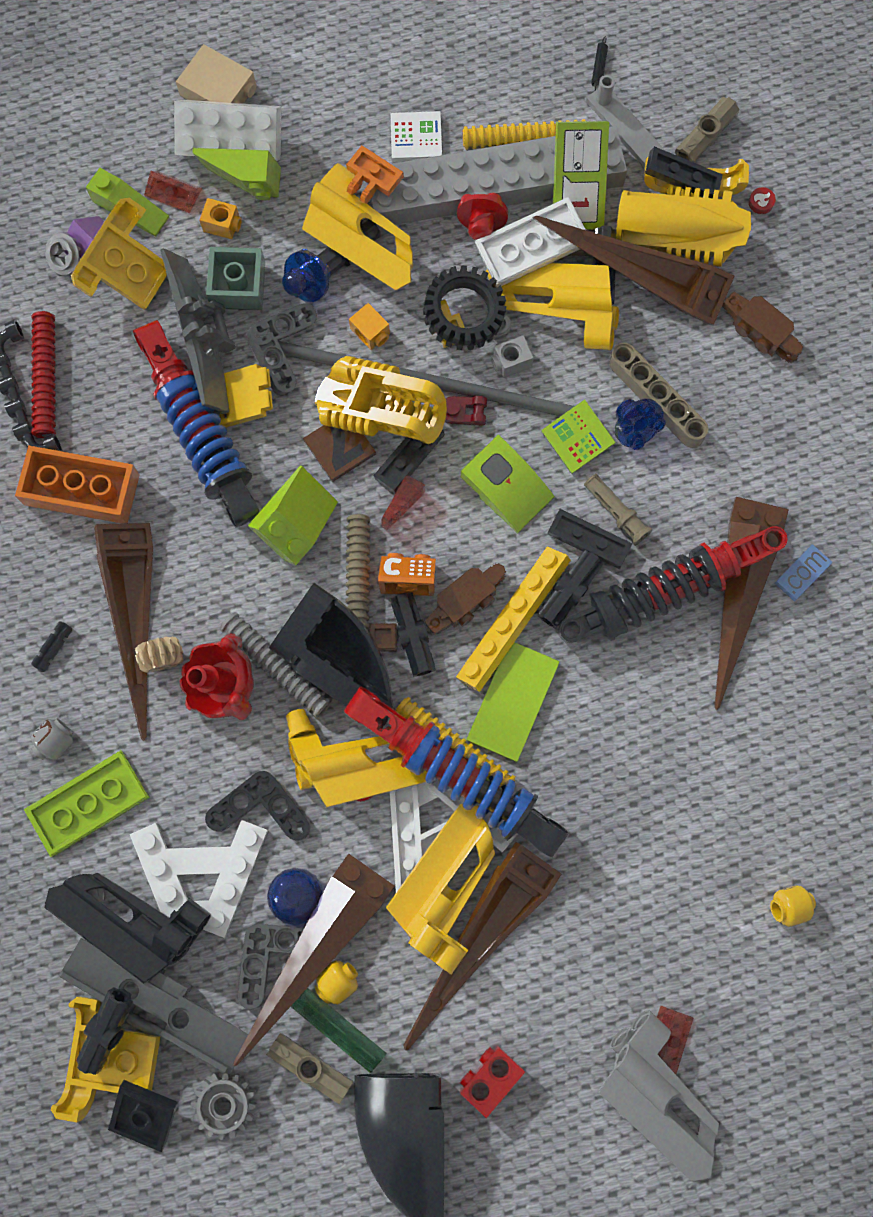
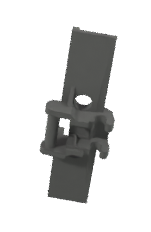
(201, 340)
(205, 1034)

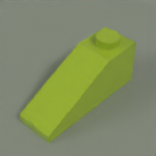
(108, 189)

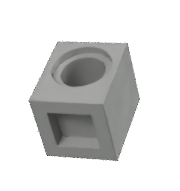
(516, 347)

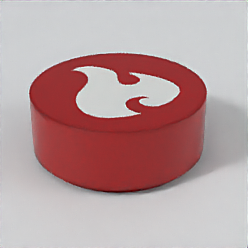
(762, 200)

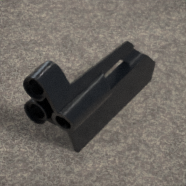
(139, 946)

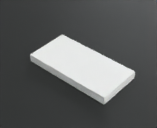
(527, 244)

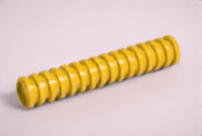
(504, 135)
(407, 709)

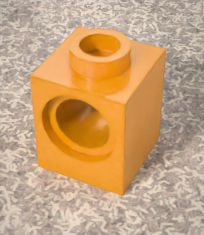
(216, 210)
(370, 327)

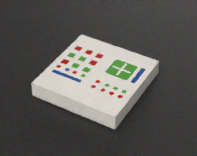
(415, 135)

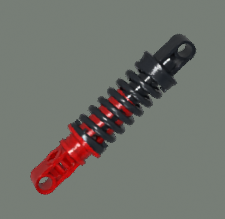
(670, 585)

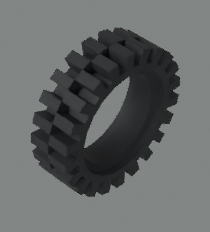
(468, 280)

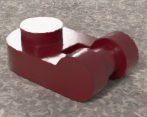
(457, 408)

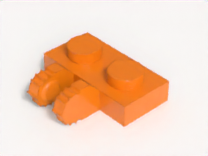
(374, 171)

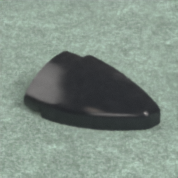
(333, 649)
(403, 1138)

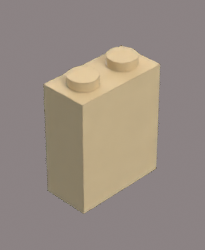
(215, 79)

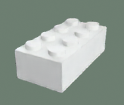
(226, 126)

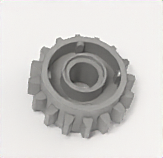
(208, 1110)

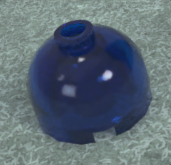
(294, 895)

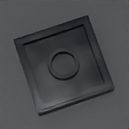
(142, 1115)

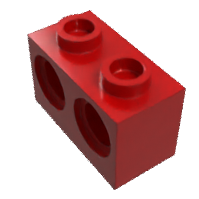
(497, 1085)

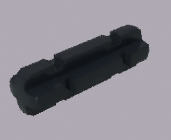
(51, 646)

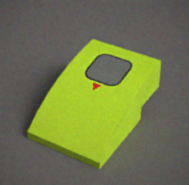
(507, 484)

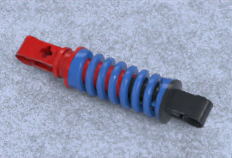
(197, 427)
(426, 752)

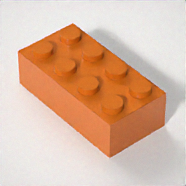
(77, 484)

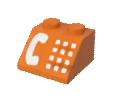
(407, 574)

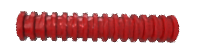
(43, 374)

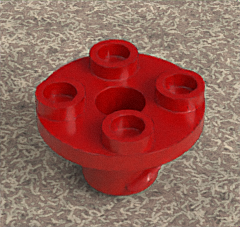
(482, 214)

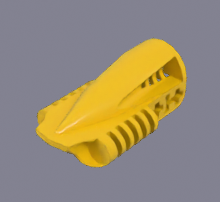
(684, 223)
(376, 397)

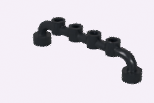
(9, 386)

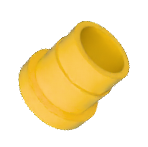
(299, 723)

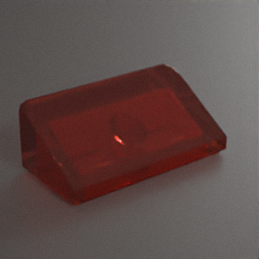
(171, 191)
(680, 1027)

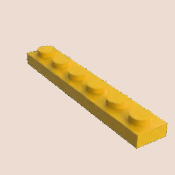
(513, 618)

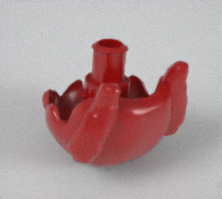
(218, 679)

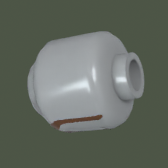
(51, 739)

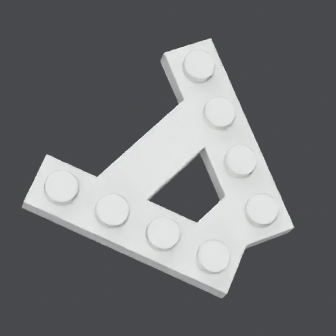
(408, 841)
(231, 863)

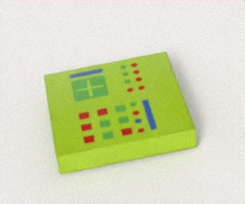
(578, 436)

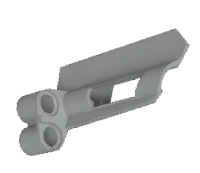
(643, 1089)

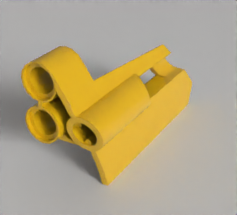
(336, 219)
(577, 293)
(345, 771)
(426, 903)

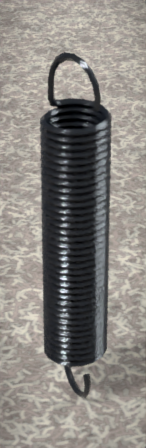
(600, 61)

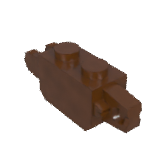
(764, 326)
(464, 597)

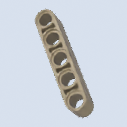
(656, 383)

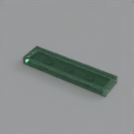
(339, 1030)

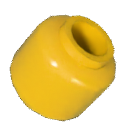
(793, 906)
(336, 982)

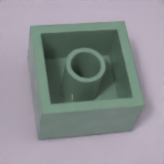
(236, 277)

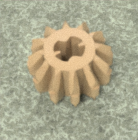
(159, 654)

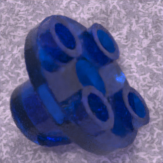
(306, 276)
(638, 422)

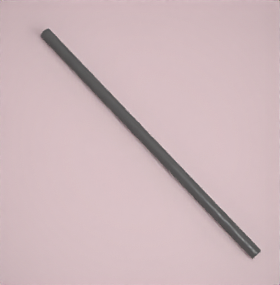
(444, 384)

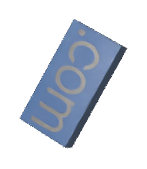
(803, 572)

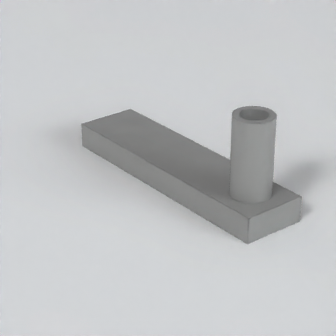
(630, 130)

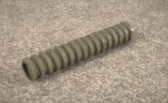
(358, 567)

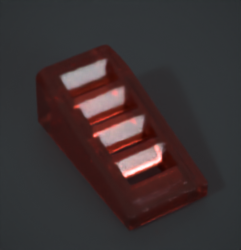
(405, 497)

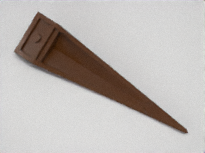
(681, 282)
(126, 573)
(744, 592)
(507, 901)
(343, 910)

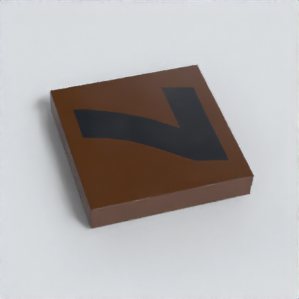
(338, 450)

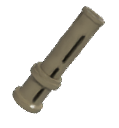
(625, 517)

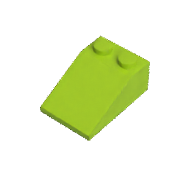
(248, 169)
(294, 516)

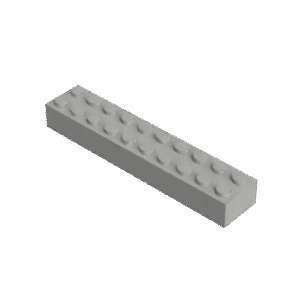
(514, 171)

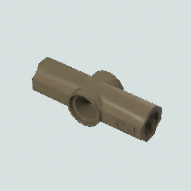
(715, 122)
(292, 1056)

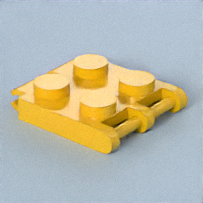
(247, 395)

